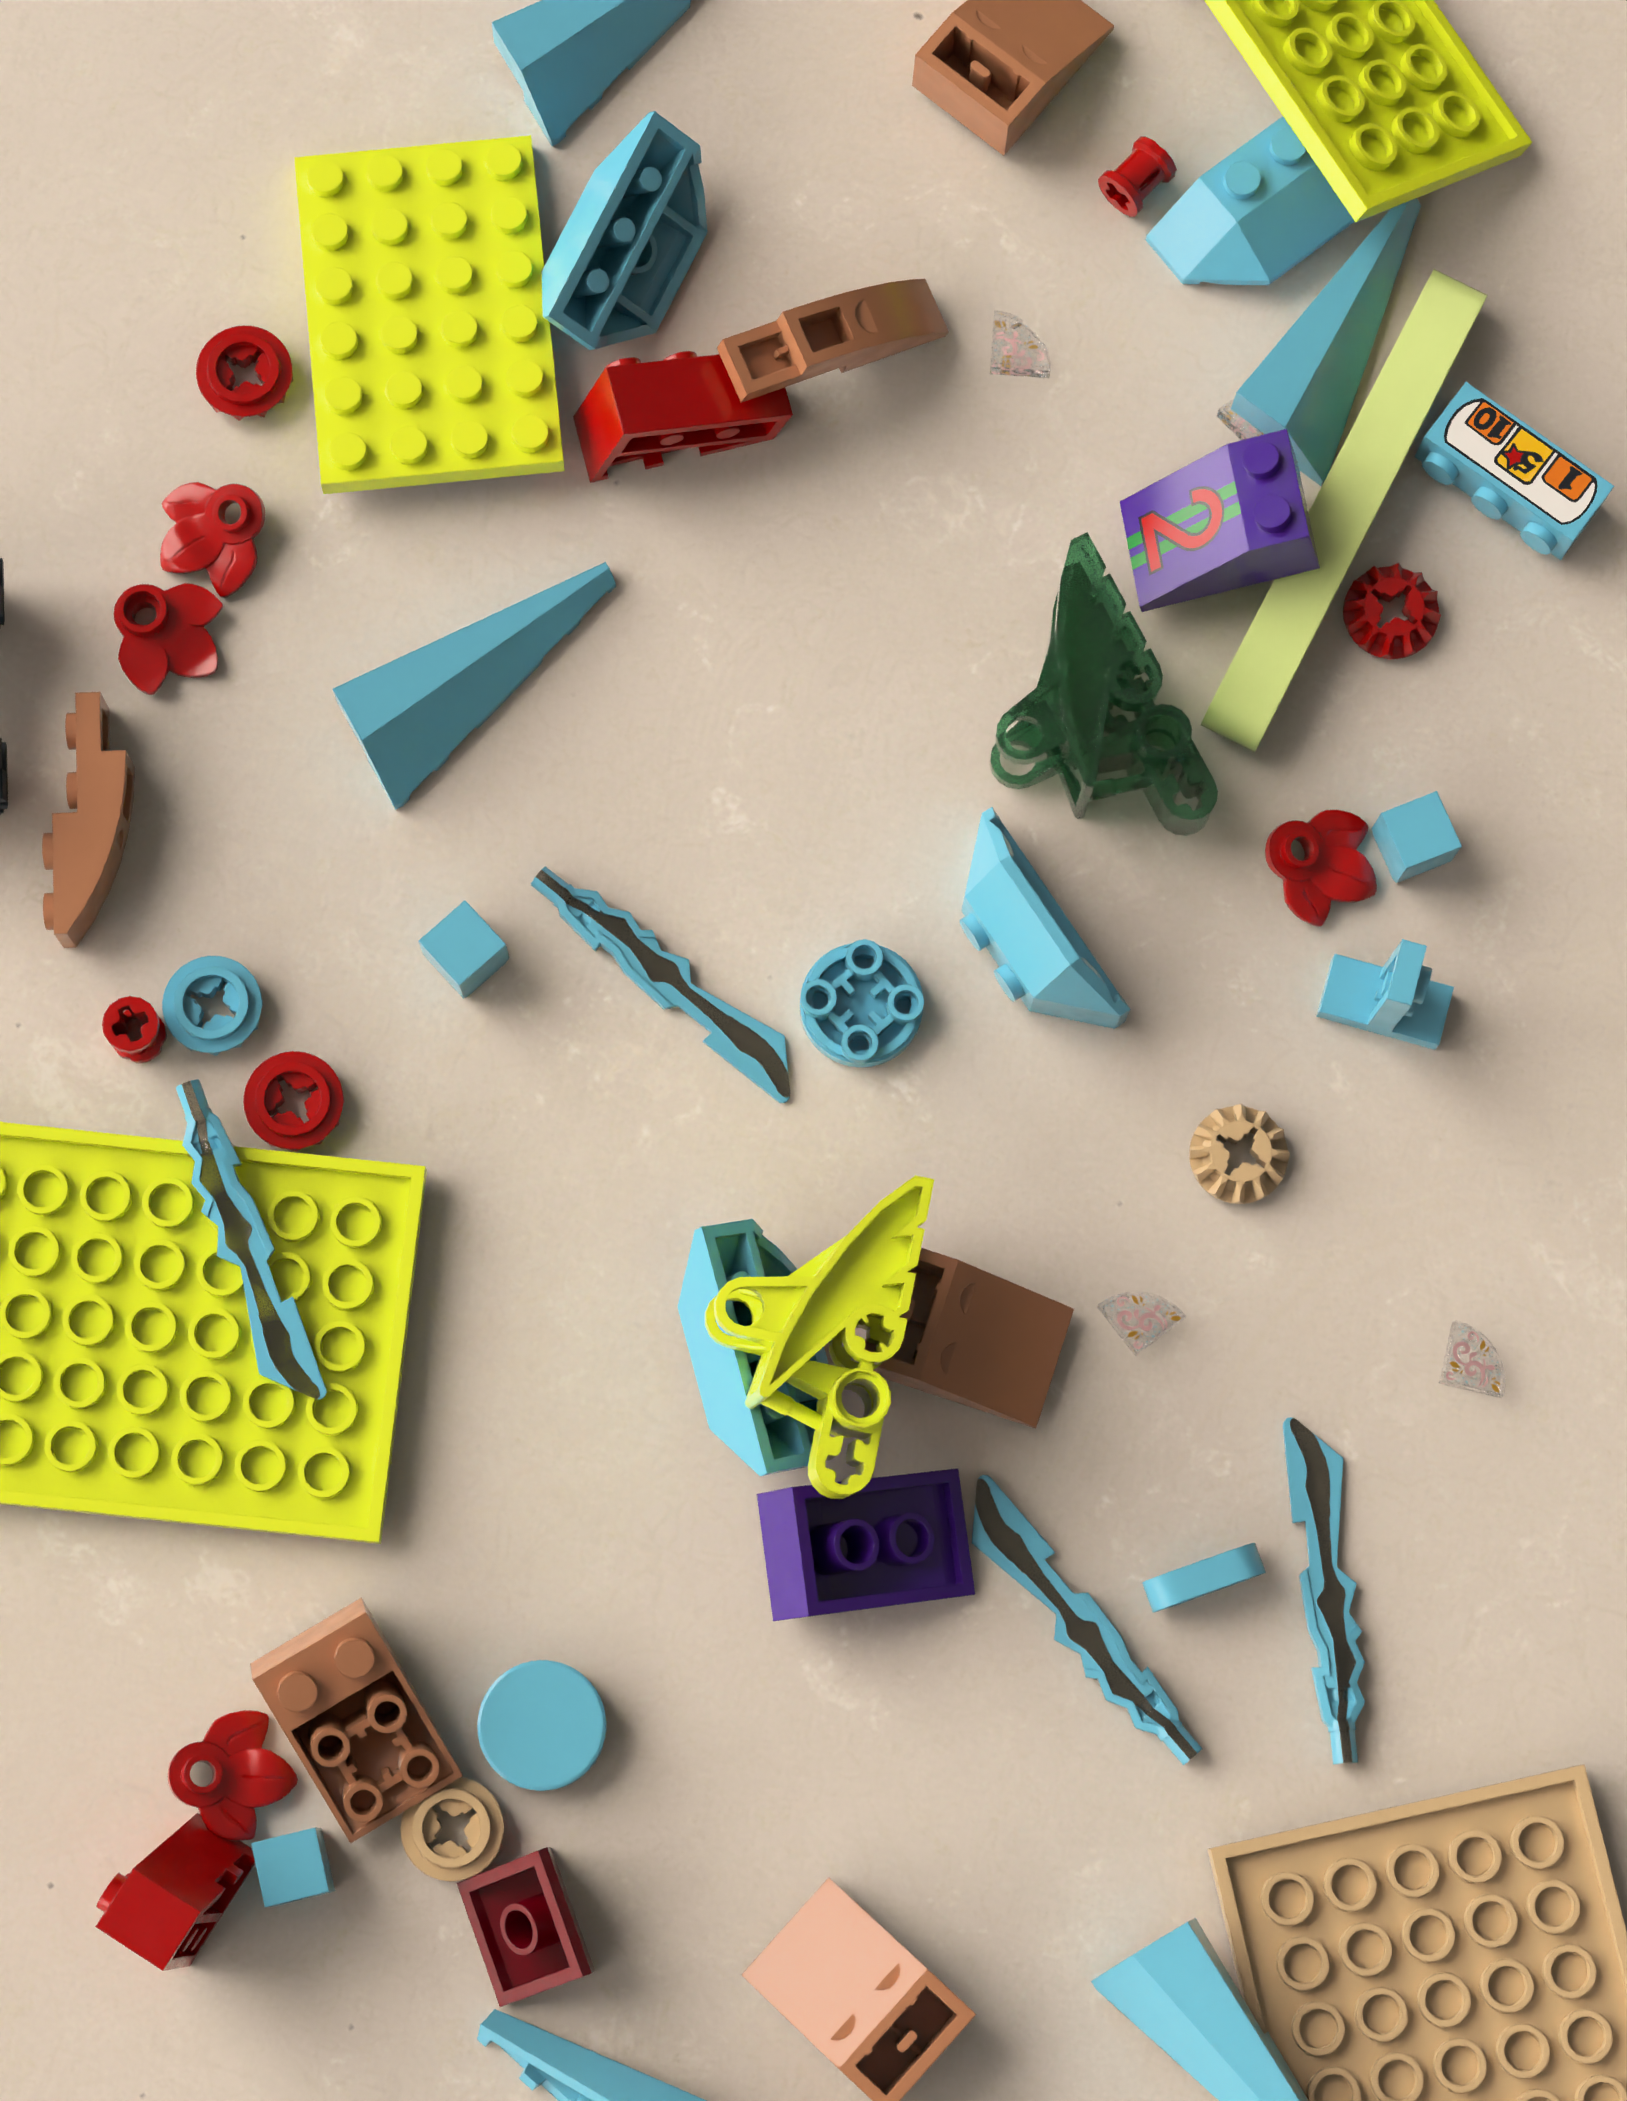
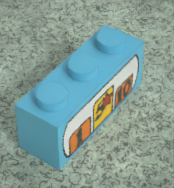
(1512, 472)

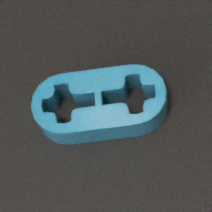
(1203, 1577)

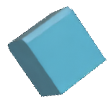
(1416, 837)
(464, 949)
(293, 1867)

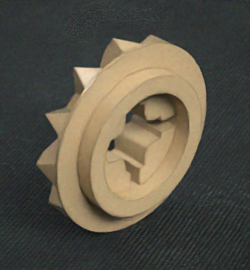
(1210, 1158)
(449, 1860)

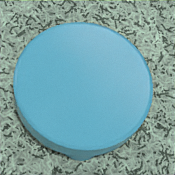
(861, 1004)
(542, 1725)

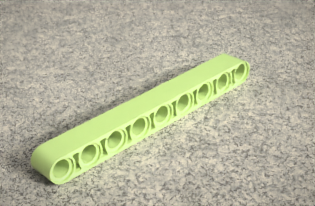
(1345, 509)

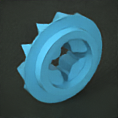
(204, 978)

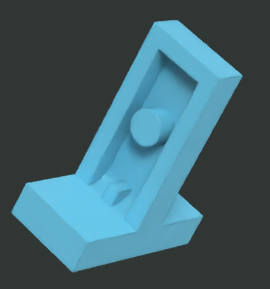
(1388, 999)

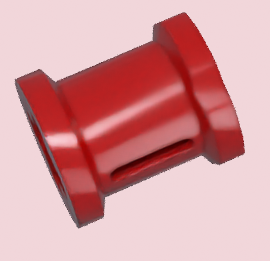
(1137, 176)
(116, 1029)

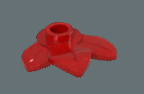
(206, 540)
(173, 640)
(1330, 864)
(242, 1774)

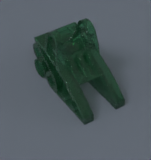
(1084, 674)

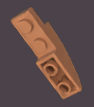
(832, 335)
(90, 842)

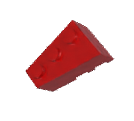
(670, 407)
(175, 1895)

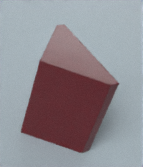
(525, 1927)

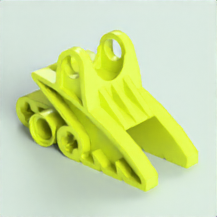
(848, 1286)

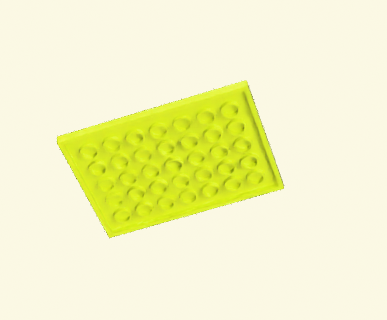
(136, 1347)

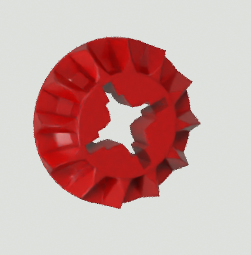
(242, 347)
(1398, 637)
(265, 1096)

